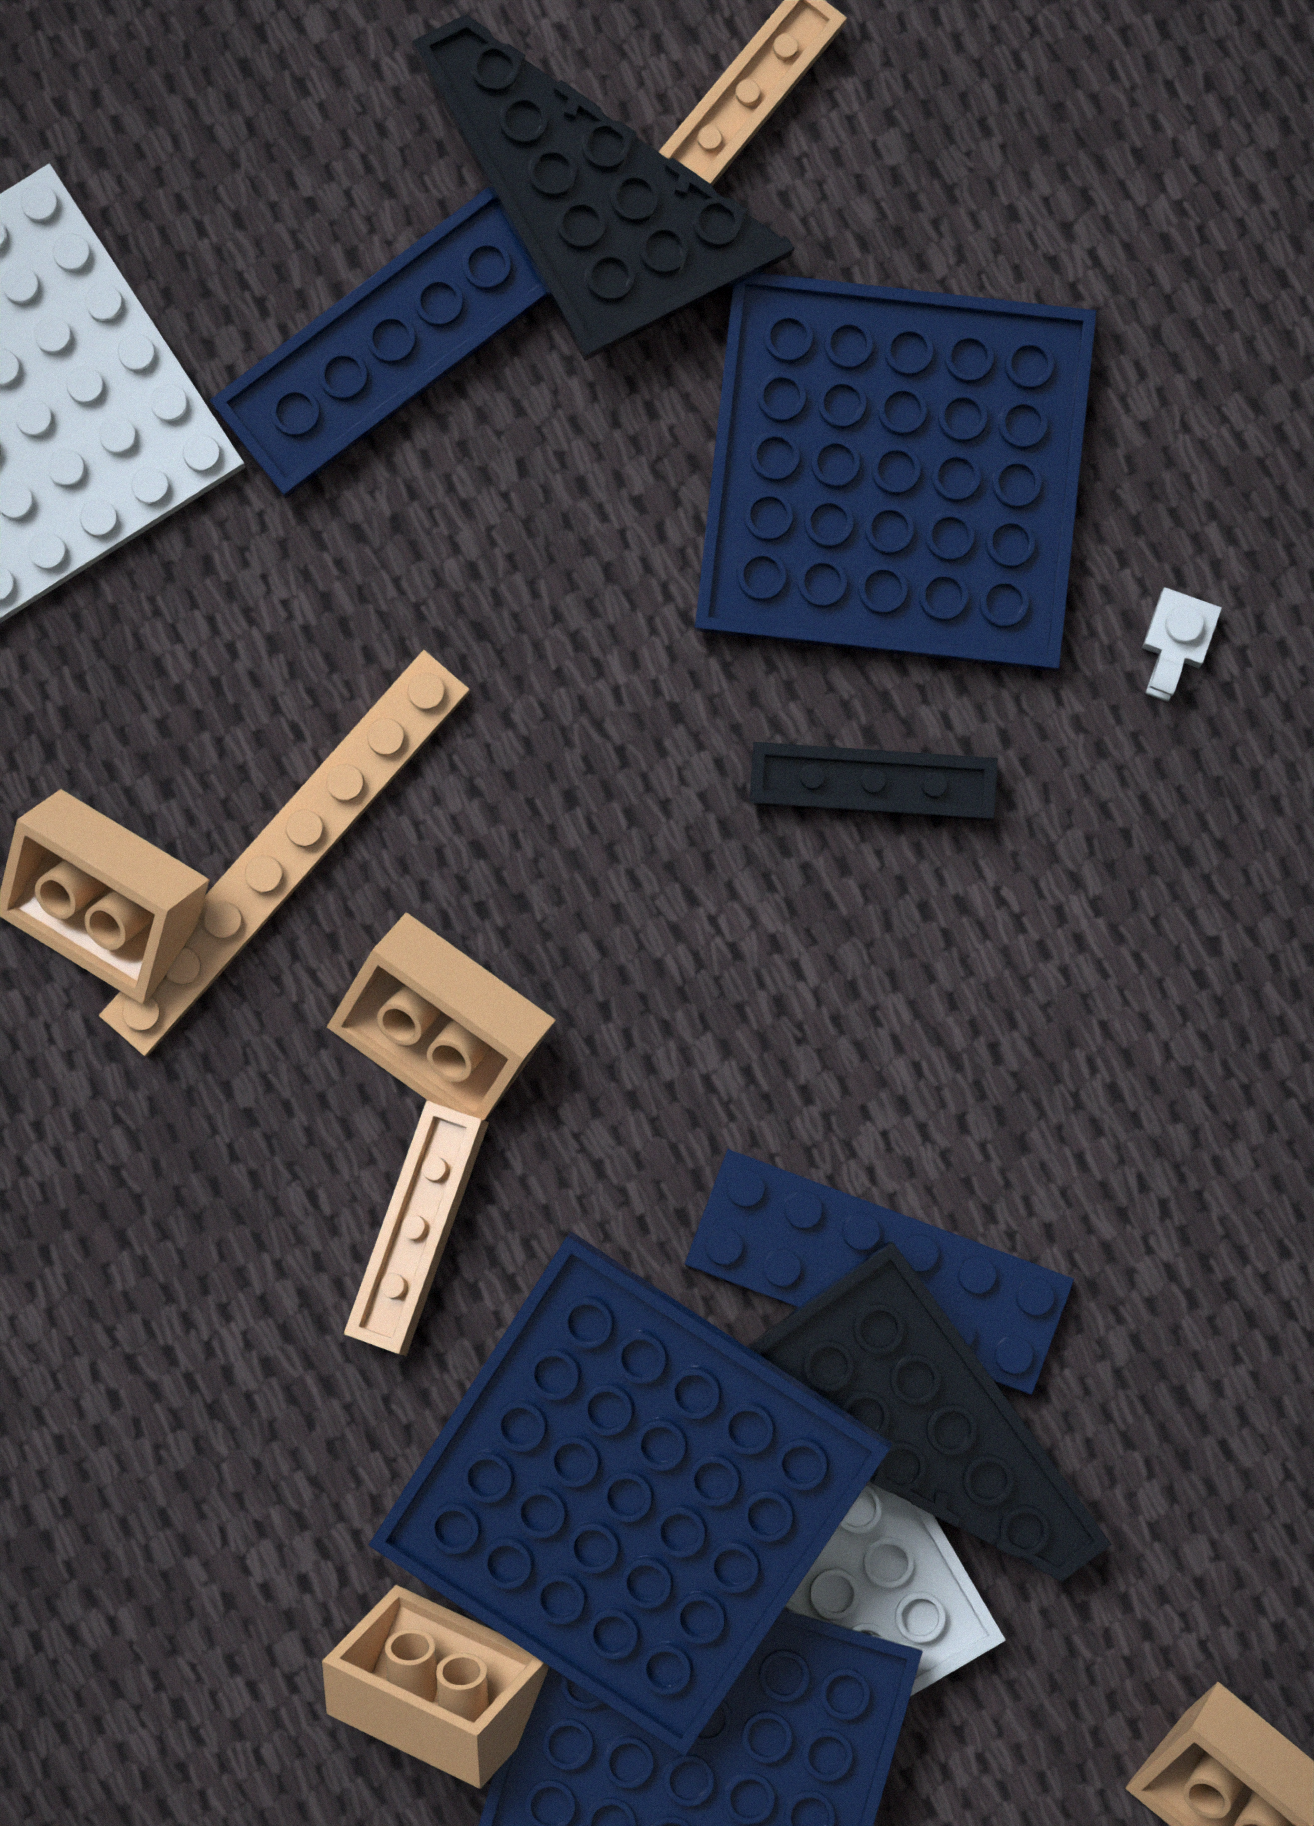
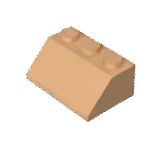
(100, 894)
(439, 1020)
(434, 1685)
(1226, 1770)

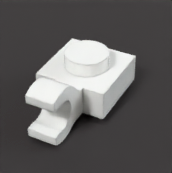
(1180, 635)

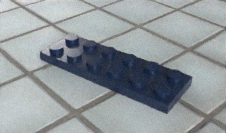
(382, 345)
(801, 1236)

